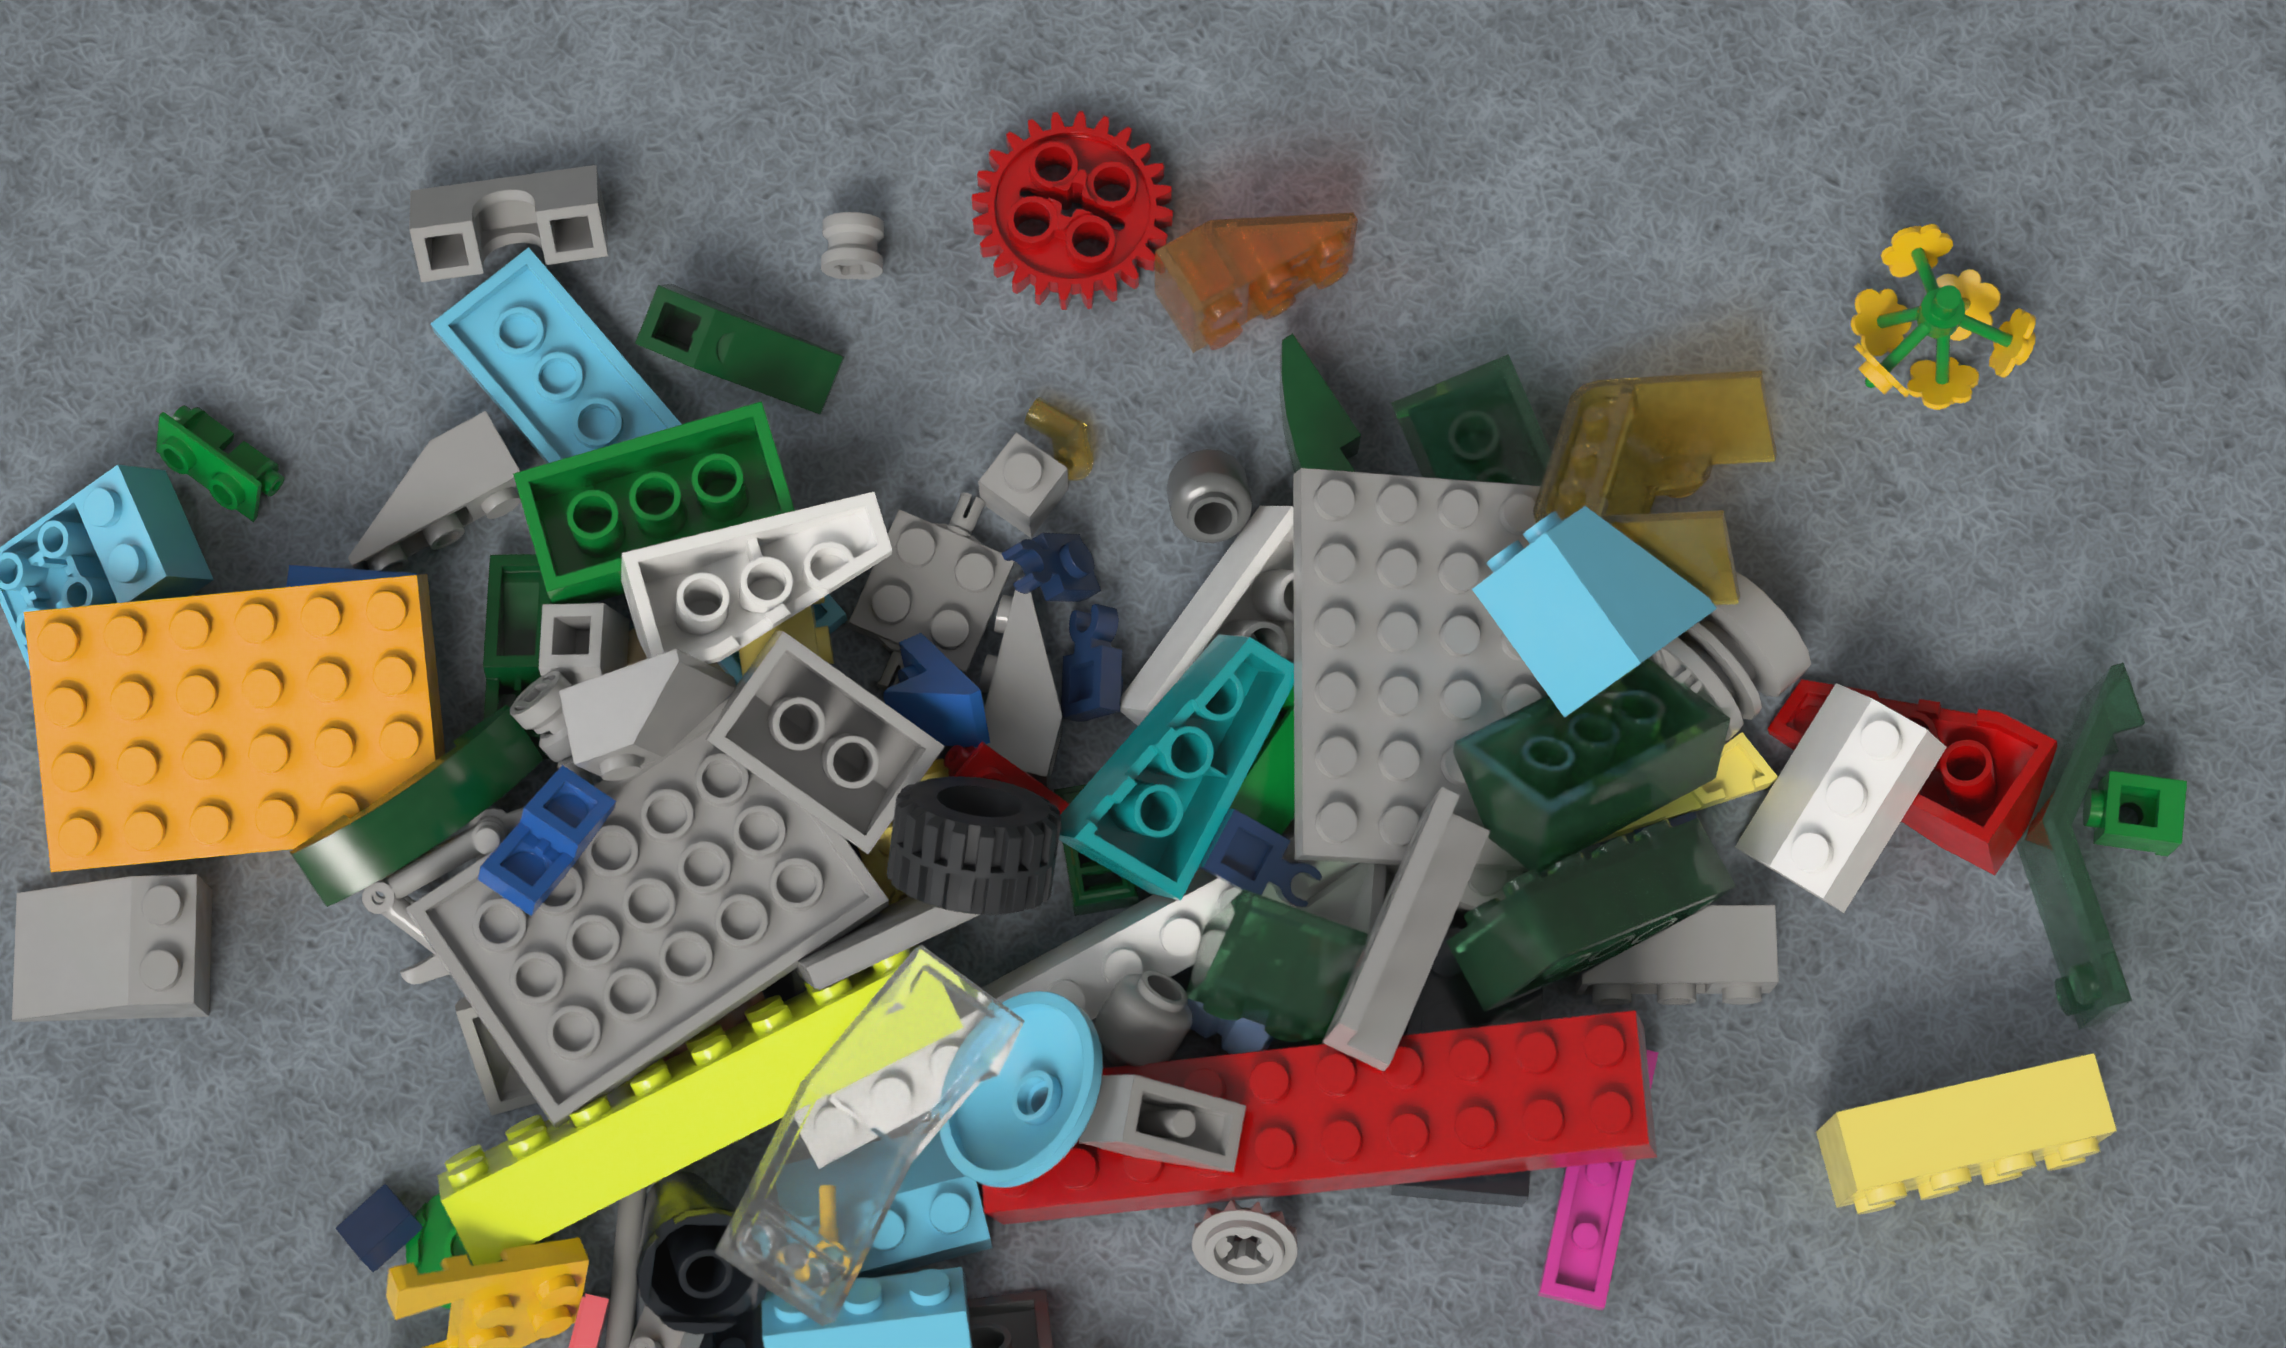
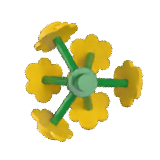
(1948, 311)

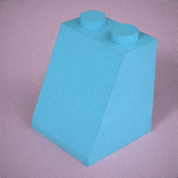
(1585, 604)

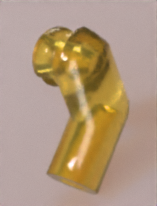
(1069, 437)

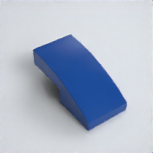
(547, 840)

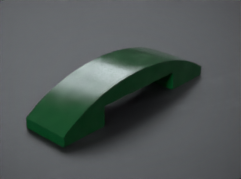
(420, 810)

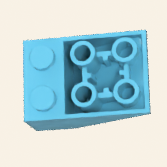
(103, 546)

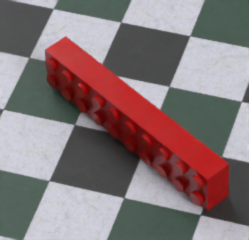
(1333, 1123)

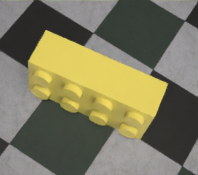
(1966, 1131)

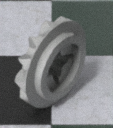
(1245, 1260)

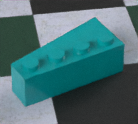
(1180, 769)

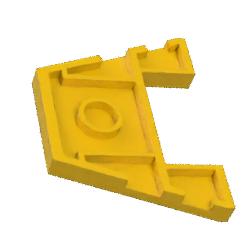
(498, 1303)

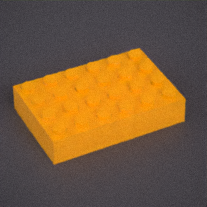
(228, 717)

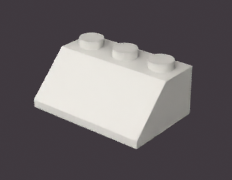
(1841, 796)

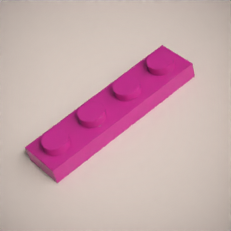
(1588, 1229)

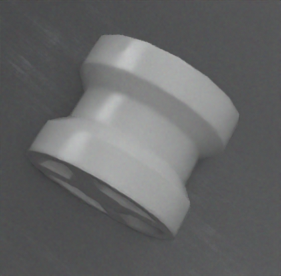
(852, 246)

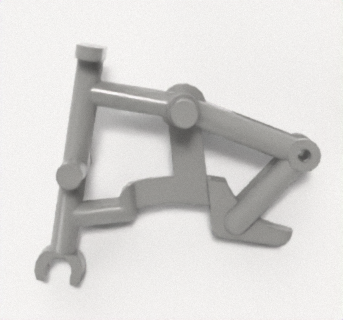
(477, 841)

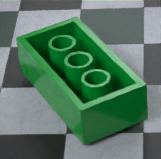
(648, 494)

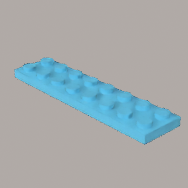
(559, 375)

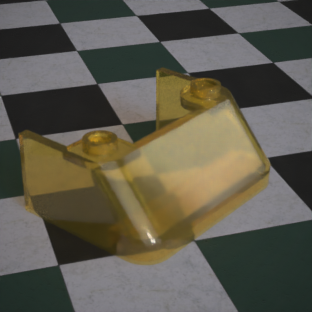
(1654, 439)

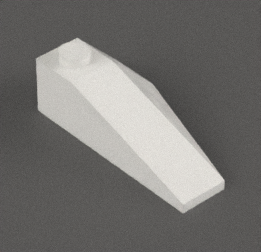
(743, 580)

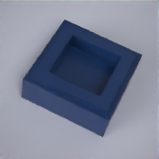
(379, 1228)

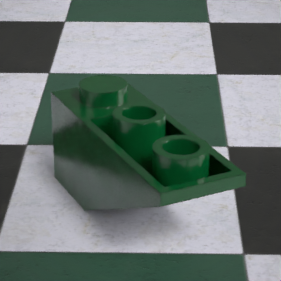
(738, 348)

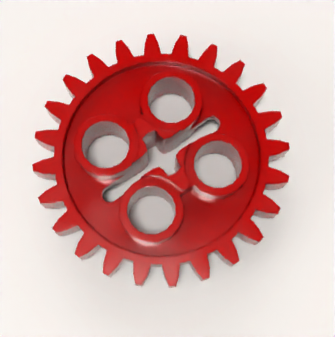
(1092, 162)

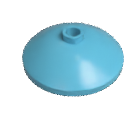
(1039, 1101)

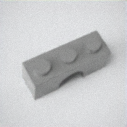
(465, 222)

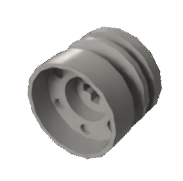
(1738, 654)

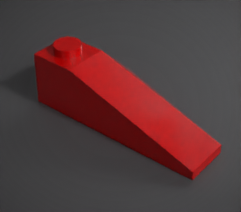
(1980, 787)

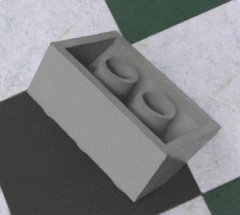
(822, 740)

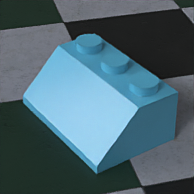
(931, 1218)
(880, 1312)

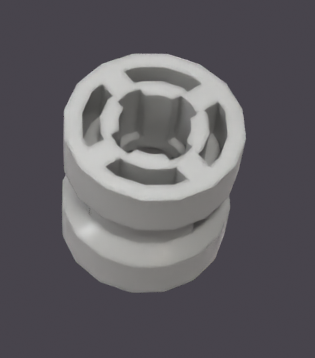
(542, 711)

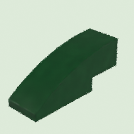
(1313, 420)
(513, 631)

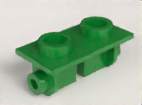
(195, 445)

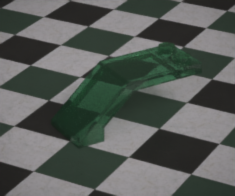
(2090, 972)

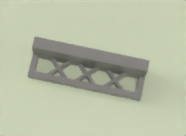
(1407, 934)

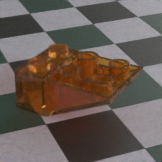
(1248, 268)

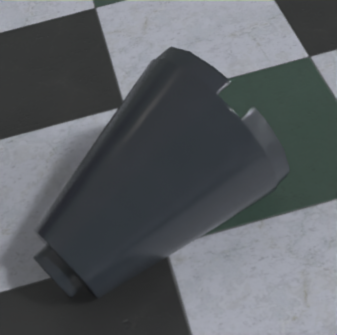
(678, 1263)

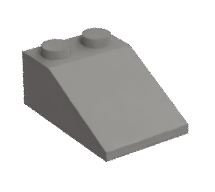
(113, 950)

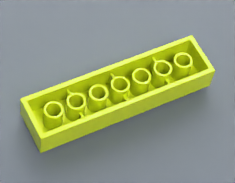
(652, 1123)

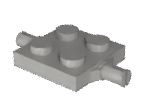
(932, 585)

